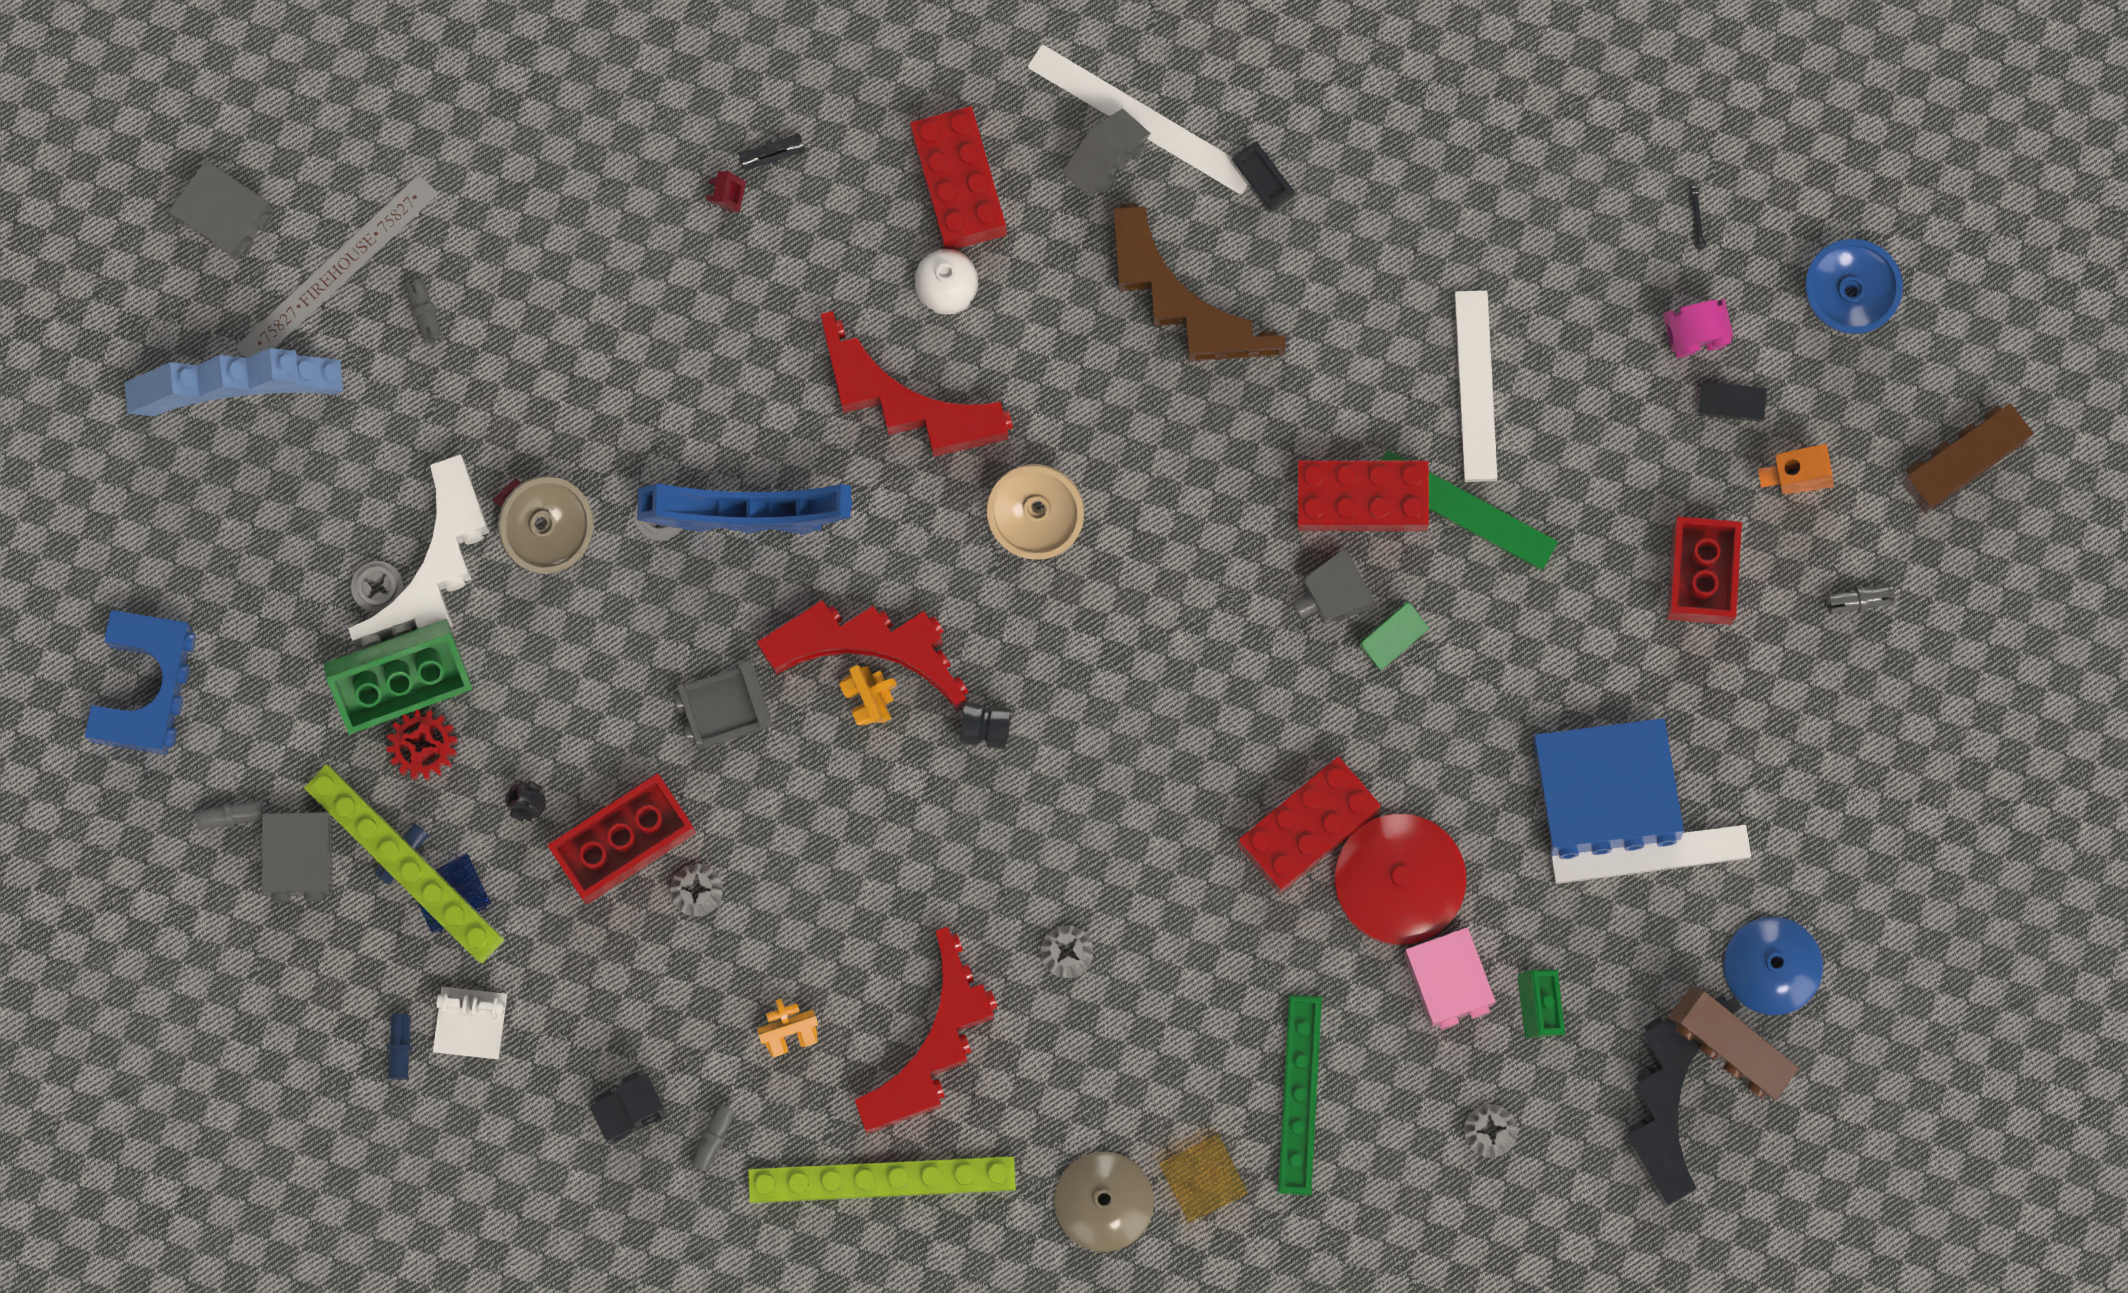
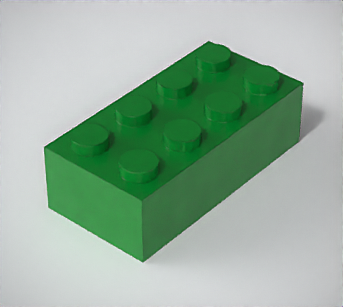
(397, 676)

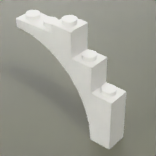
(444, 567)

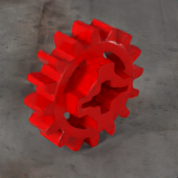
(419, 759)

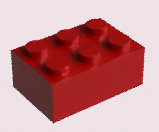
(1704, 570)

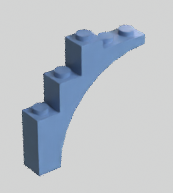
(229, 376)

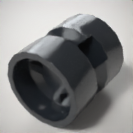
(985, 725)

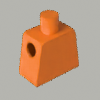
(1813, 470)

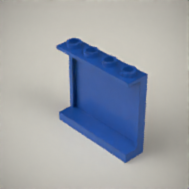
(1608, 788)

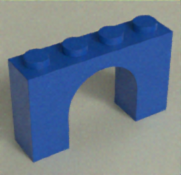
(151, 726)

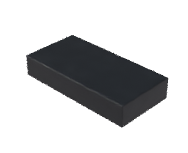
(1262, 176)
(1732, 401)

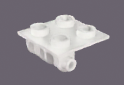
(469, 1023)

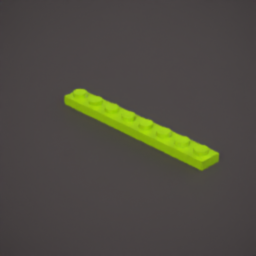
(404, 863)
(882, 1180)

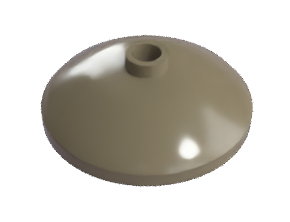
(564, 530)
(1107, 1226)

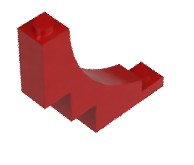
(866, 385)

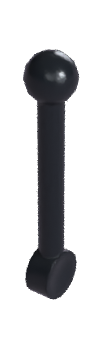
(1700, 243)

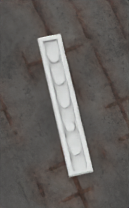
(1475, 386)
(1692, 850)

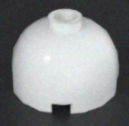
(946, 281)

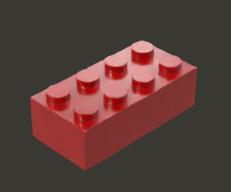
(958, 178)
(1363, 496)
(1309, 825)
(622, 839)

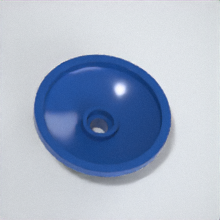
(1856, 266)
(1755, 980)

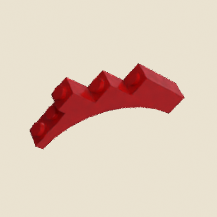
(911, 645)
(960, 1007)

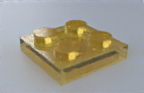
(1203, 1178)

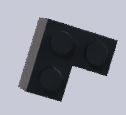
(629, 1109)

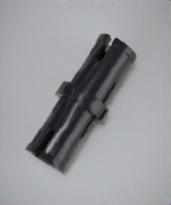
(771, 152)

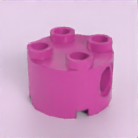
(1698, 326)

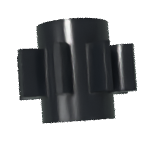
(525, 801)

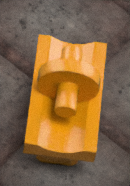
(873, 691)
(774, 1033)

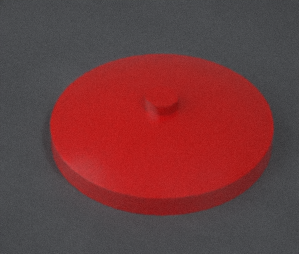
(1400, 879)

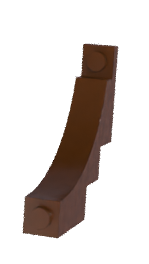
(1208, 330)

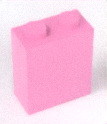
(1450, 979)

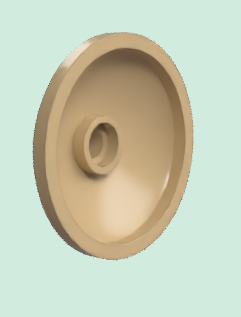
(1033, 531)

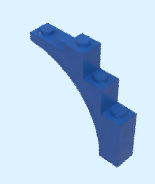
(744, 511)

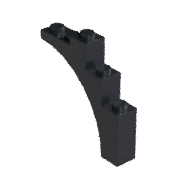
(1657, 1143)

